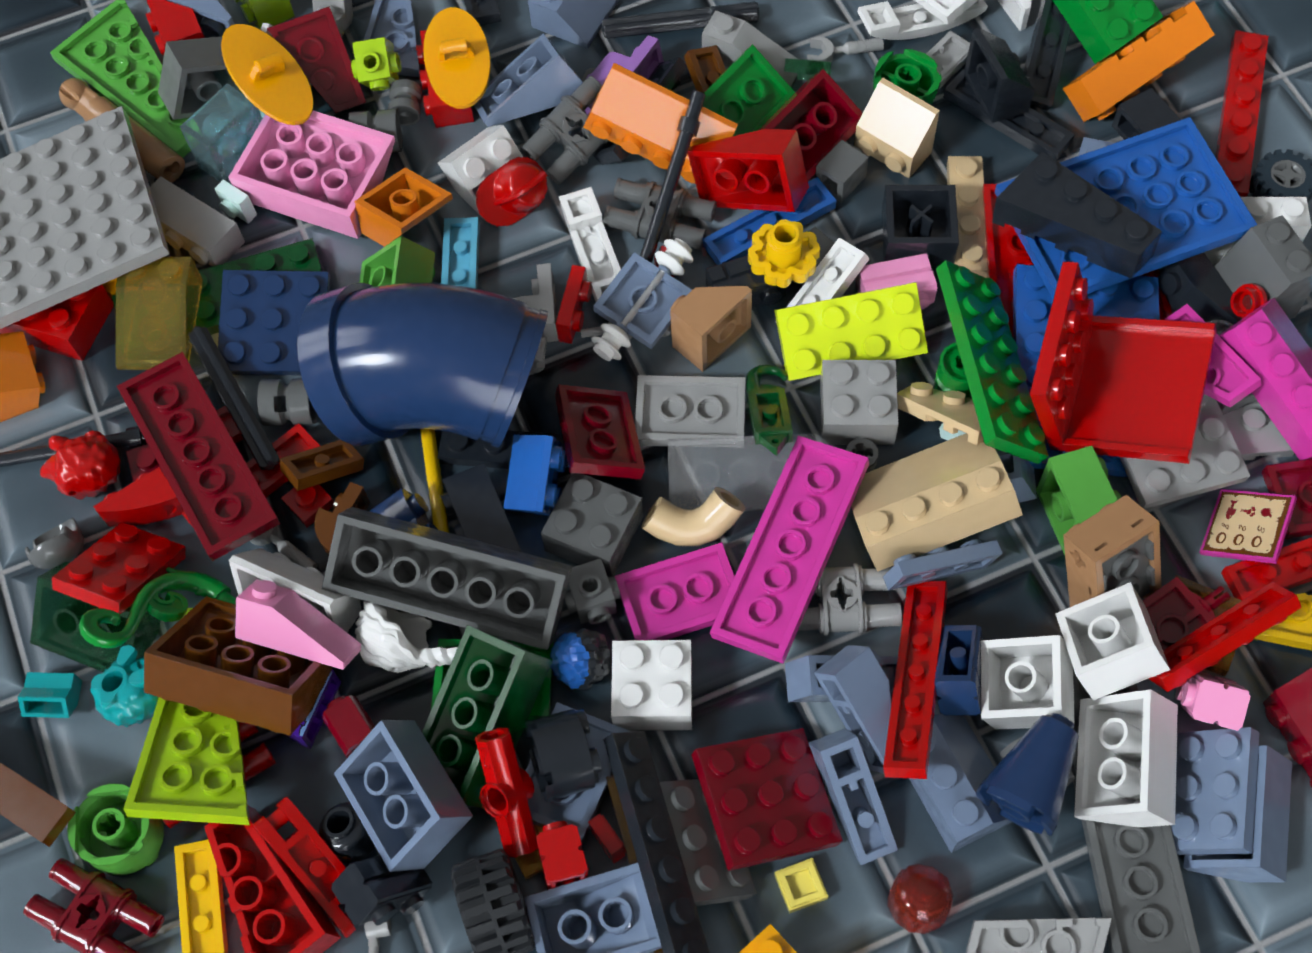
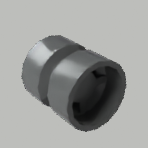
(384, 121)
(272, 403)

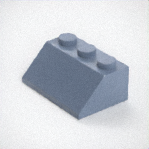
(570, 19)
(953, 777)
(1271, 829)

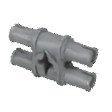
(856, 614)

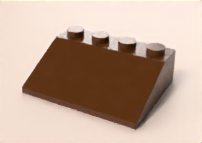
(213, 671)

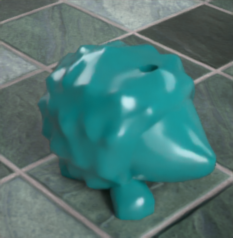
(120, 690)

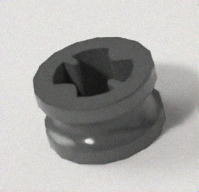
(868, 449)

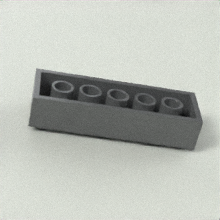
(446, 577)

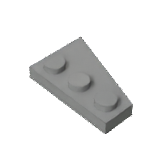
(1256, 433)
(1039, 935)

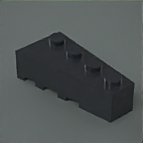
(1076, 217)

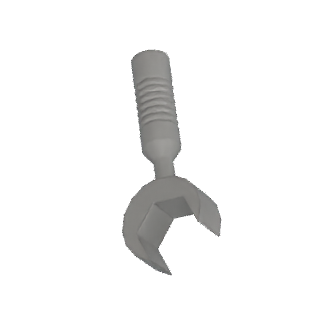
(848, 48)
(285, 548)

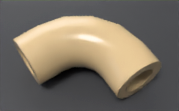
(695, 525)

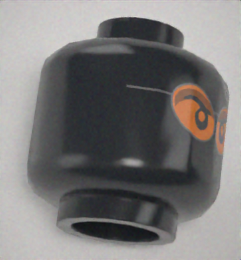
(345, 833)

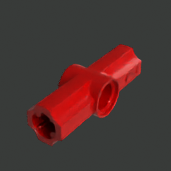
(506, 792)

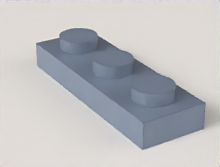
(941, 563)

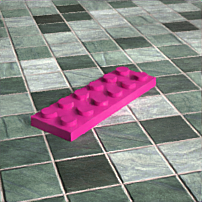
(790, 549)

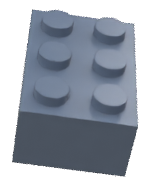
(402, 795)

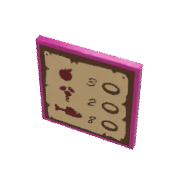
(1248, 526)

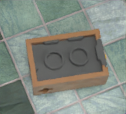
(1113, 550)

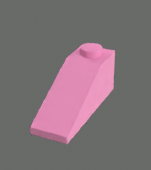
(290, 624)

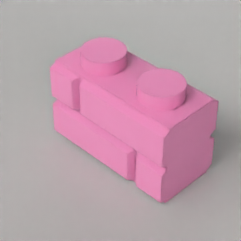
(899, 272)
(1214, 700)

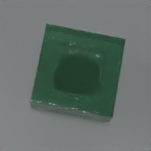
(806, 68)

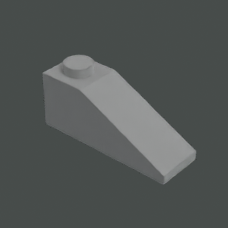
(736, 35)

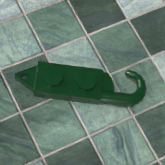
(769, 409)

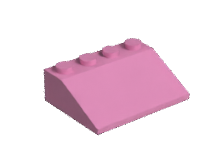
(313, 169)

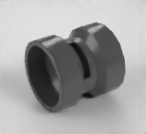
(406, 97)

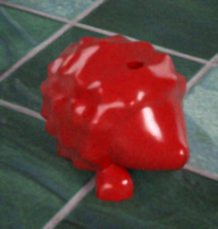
(82, 464)

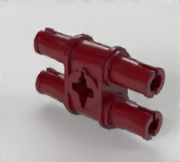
(95, 894)

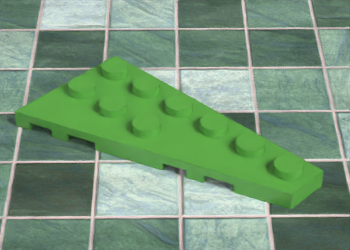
(123, 68)

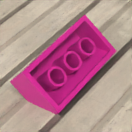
(1284, 363)

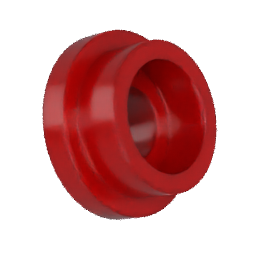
(1241, 298)

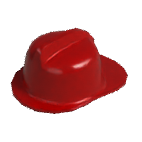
(511, 191)

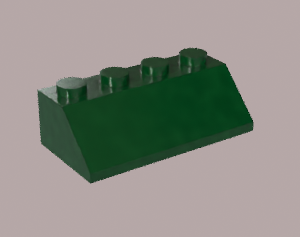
(484, 689)

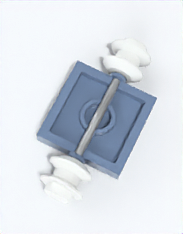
(641, 299)

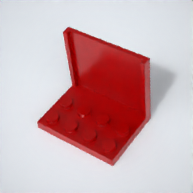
(1118, 379)

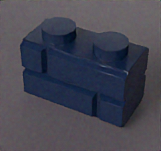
(959, 670)

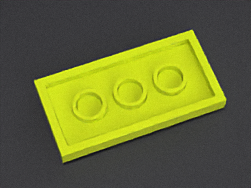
(851, 327)

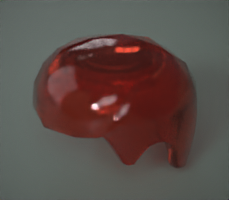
(920, 898)

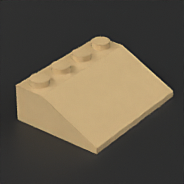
(933, 500)

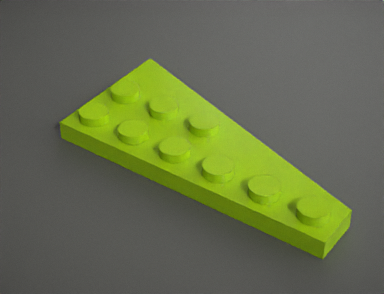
(190, 768)

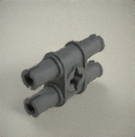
(556, 128)
(647, 196)

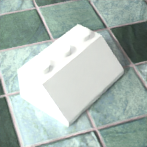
(304, 581)
(1127, 760)

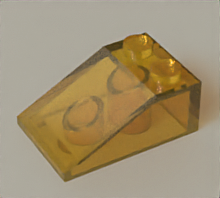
(156, 312)

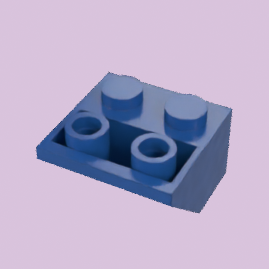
(534, 474)

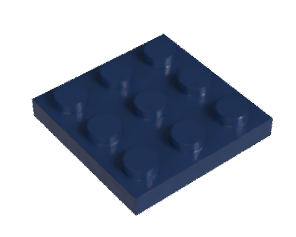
(263, 318)

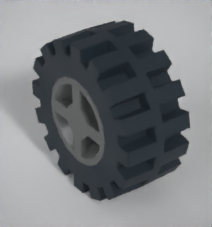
(1285, 168)

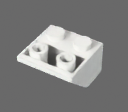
(478, 159)

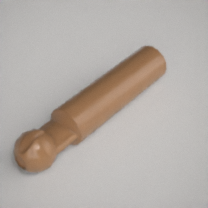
(155, 155)

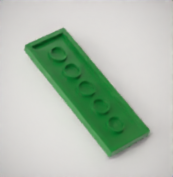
(991, 363)

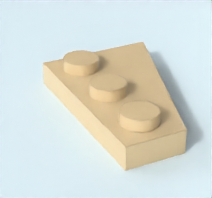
(949, 407)

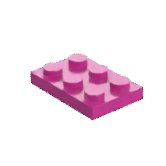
(676, 593)

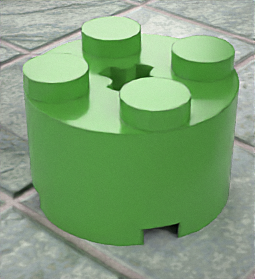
(92, 830)

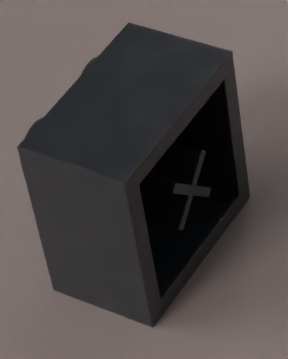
(920, 222)

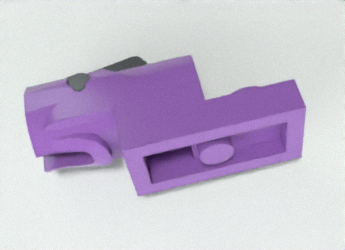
(642, 62)

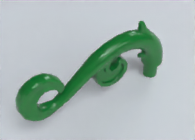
(167, 610)

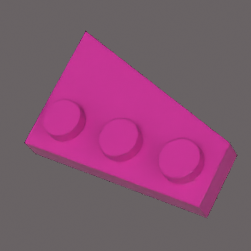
(1228, 375)

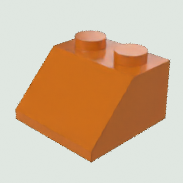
(398, 205)

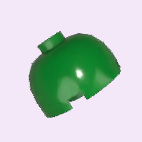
(910, 71)

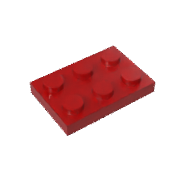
(118, 567)

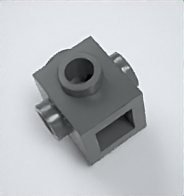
(592, 593)

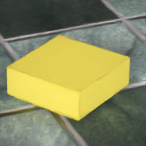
(801, 885)

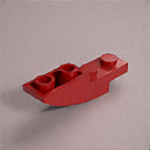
(141, 502)

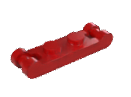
(307, 859)

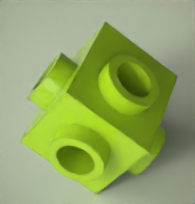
(375, 63)

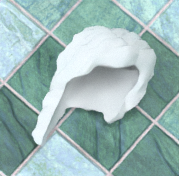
(397, 640)

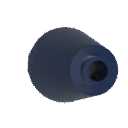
(1034, 775)

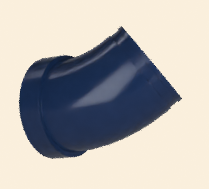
(416, 359)

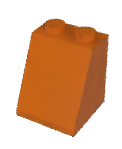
(18, 378)

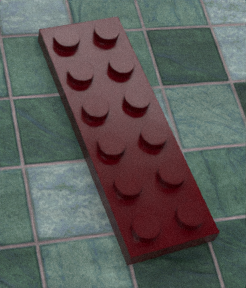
(198, 456)

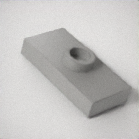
(949, 55)

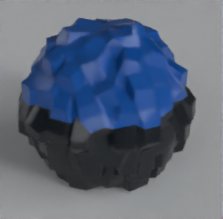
(580, 658)

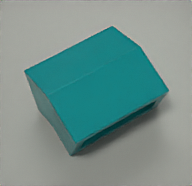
(49, 695)

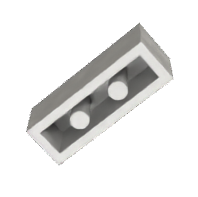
(195, 225)

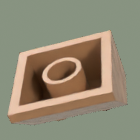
(709, 322)

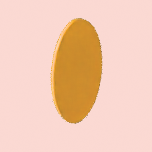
(457, 58)
(267, 74)

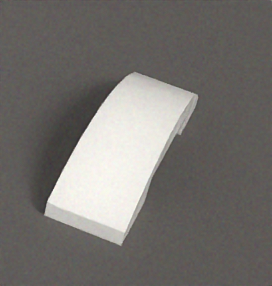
(910, 20)
(590, 238)

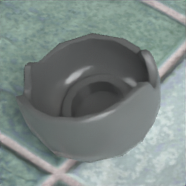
(56, 545)

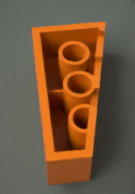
(1138, 62)

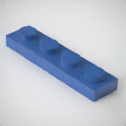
(736, 238)

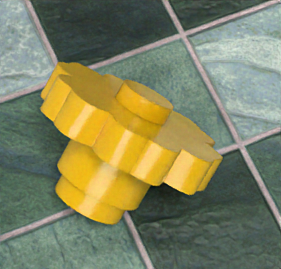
(783, 253)

